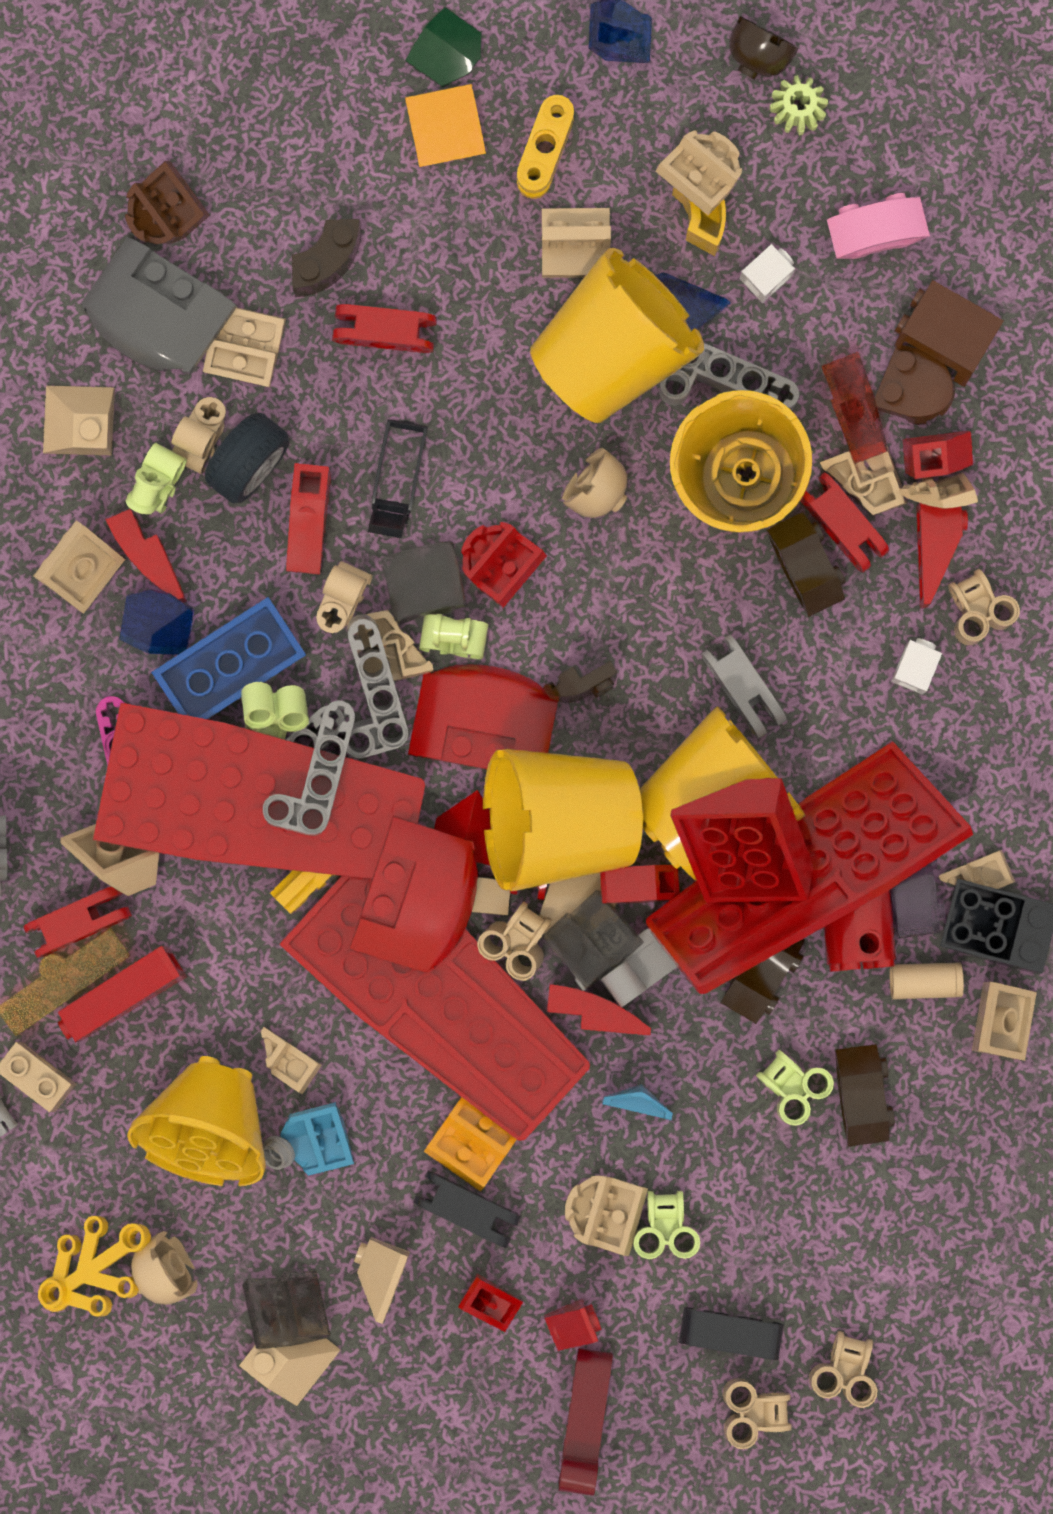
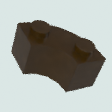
(327, 259)
(806, 563)
(755, 989)
(863, 1095)

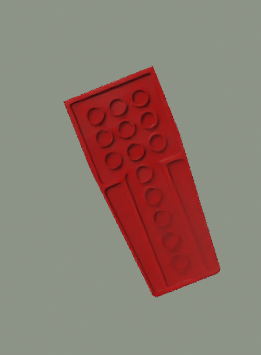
(202, 787)
(862, 840)
(457, 1022)

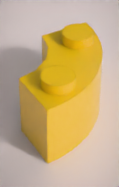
(703, 230)

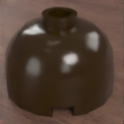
(759, 50)

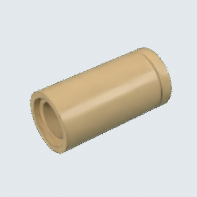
(926, 980)

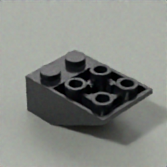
(999, 926)

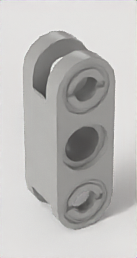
(744, 686)

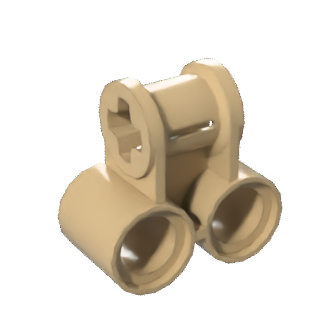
(199, 433)
(344, 592)
(979, 607)
(518, 938)
(847, 1369)
(756, 1411)

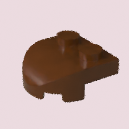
(163, 207)
(915, 386)

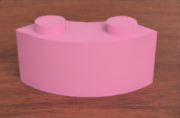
(878, 226)

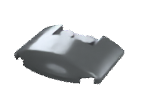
(155, 310)

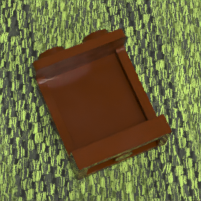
(948, 329)

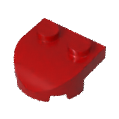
(499, 560)

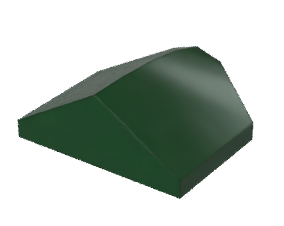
(446, 48)

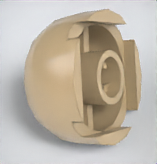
(598, 486)
(162, 1272)

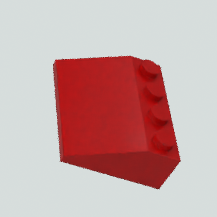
(745, 844)

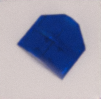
(619, 32)
(156, 622)

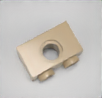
(36, 1076)

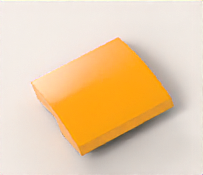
(445, 125)
(470, 1144)

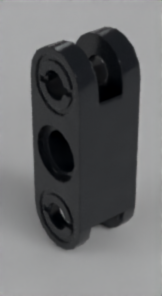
(467, 1209)

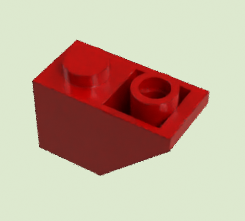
(937, 454)
(640, 884)

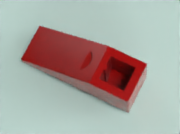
(308, 518)
(573, 1325)

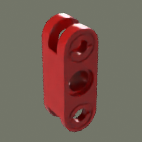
(383, 328)
(844, 523)
(76, 921)

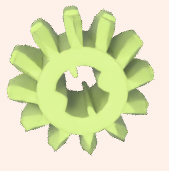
(789, 112)

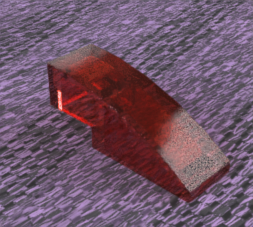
(855, 407)

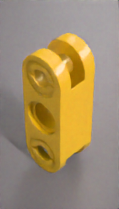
(550, 130)

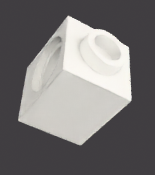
(768, 272)
(917, 665)

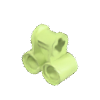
(155, 480)
(453, 636)
(274, 712)
(792, 1084)
(666, 1225)

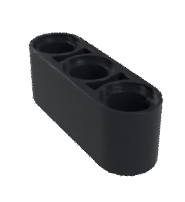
(731, 1334)

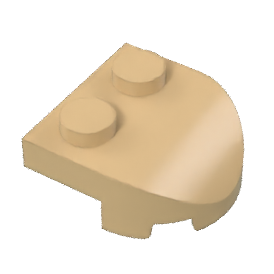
(702, 169)
(605, 1212)

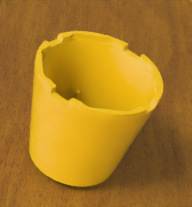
(614, 338)
(729, 436)
(703, 763)
(559, 817)

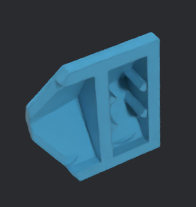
(638, 1100)
(318, 1139)

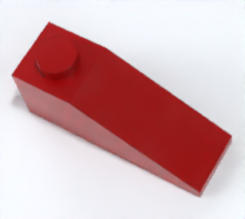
(937, 539)

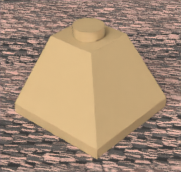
(78, 420)
(117, 865)
(380, 1274)
(290, 1369)

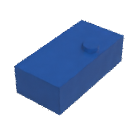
(221, 664)

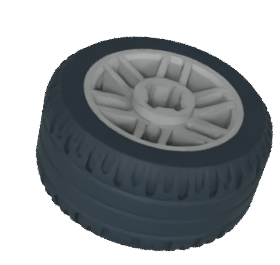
(246, 457)

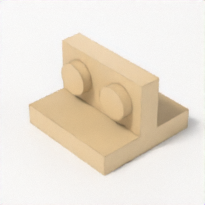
(573, 240)
(79, 567)

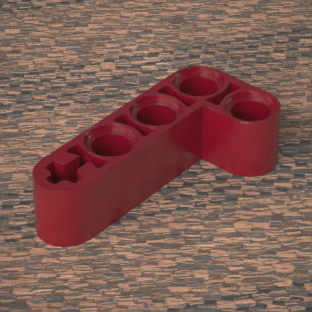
(585, 1422)

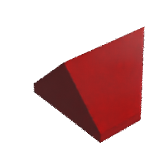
(468, 821)

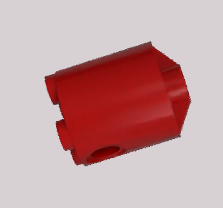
(872, 927)

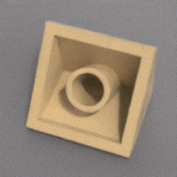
(1004, 1020)

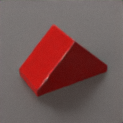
(490, 1303)

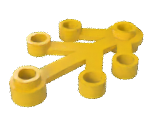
(90, 1267)

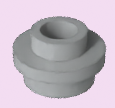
(278, 1152)

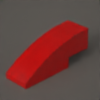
(144, 553)
(595, 1011)

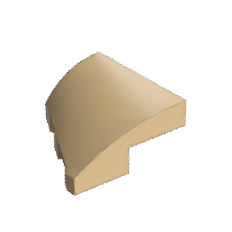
(875, 489)
(399, 648)

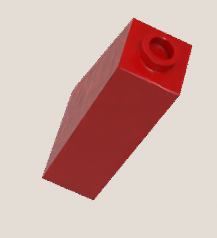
(121, 994)

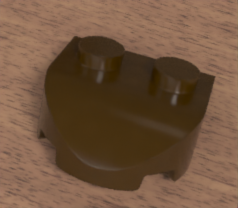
(573, 688)

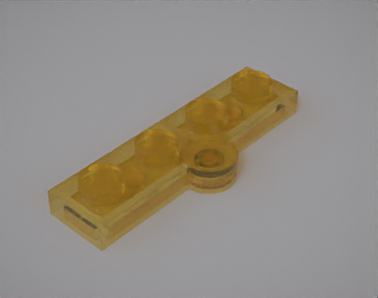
(62, 979)

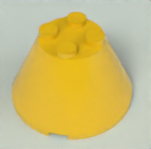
(204, 1126)

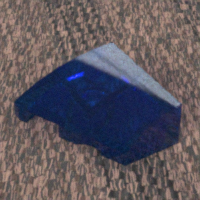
(698, 302)

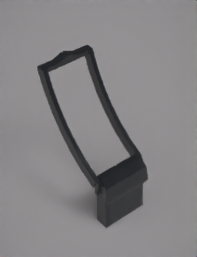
(386, 522)

